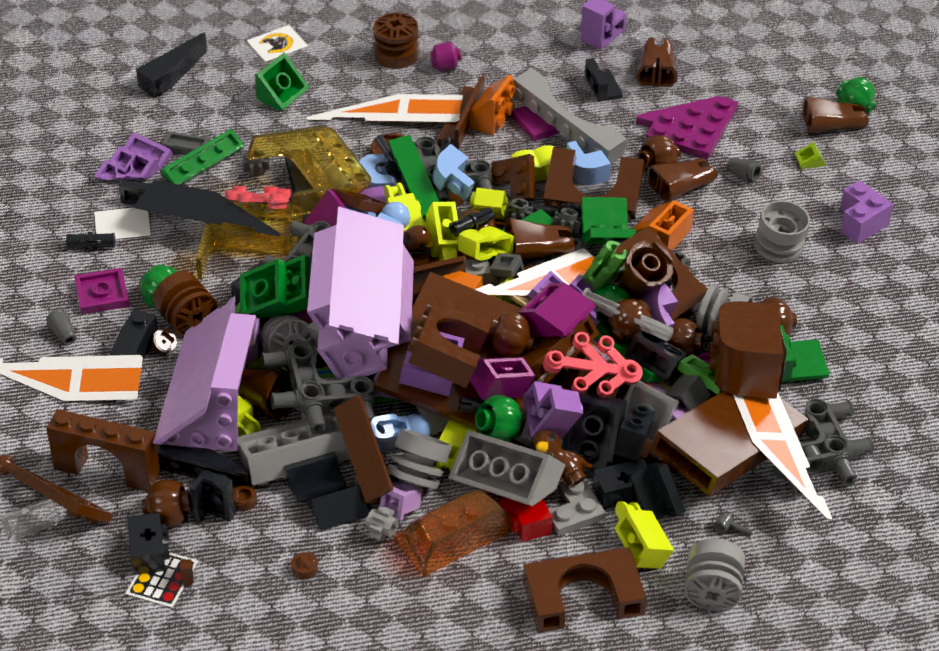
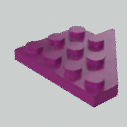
(693, 125)

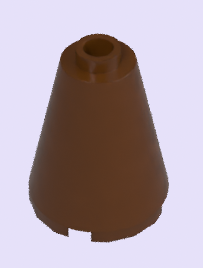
(645, 268)
(258, 385)

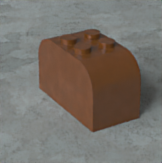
(747, 349)

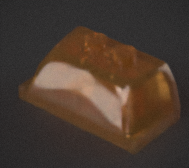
(453, 531)

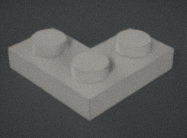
(579, 511)

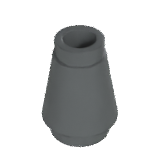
(745, 168)
(61, 326)

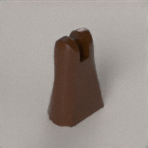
(657, 65)
(828, 115)
(679, 178)
(539, 239)

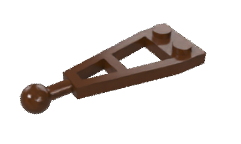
(75, 505)

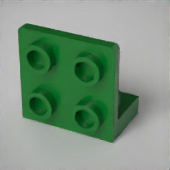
(604, 220)
(803, 360)

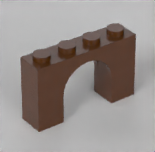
(561, 188)
(685, 286)
(438, 354)
(133, 446)
(610, 569)

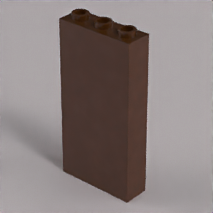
(713, 443)

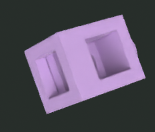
(402, 499)

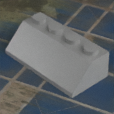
(271, 449)
(506, 469)

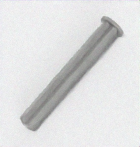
(646, 323)

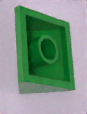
(279, 83)

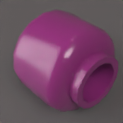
(445, 56)

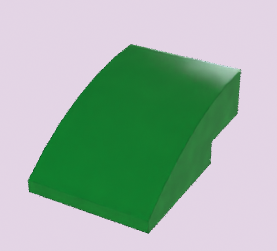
(276, 288)

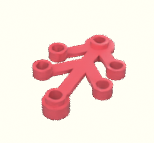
(272, 195)
(596, 365)

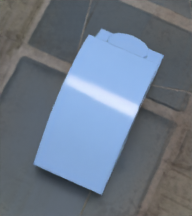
(590, 167)
(450, 173)

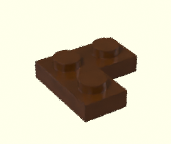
(519, 173)

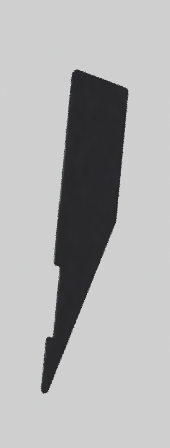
(197, 205)

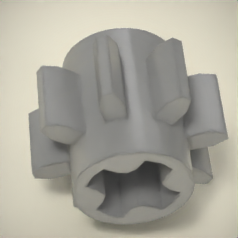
(381, 523)

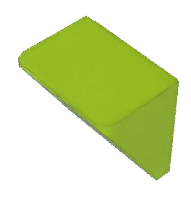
(810, 157)

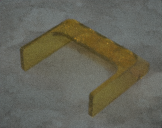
(319, 157)
(243, 239)

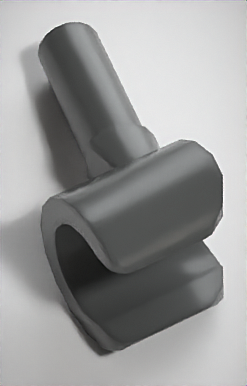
(726, 521)

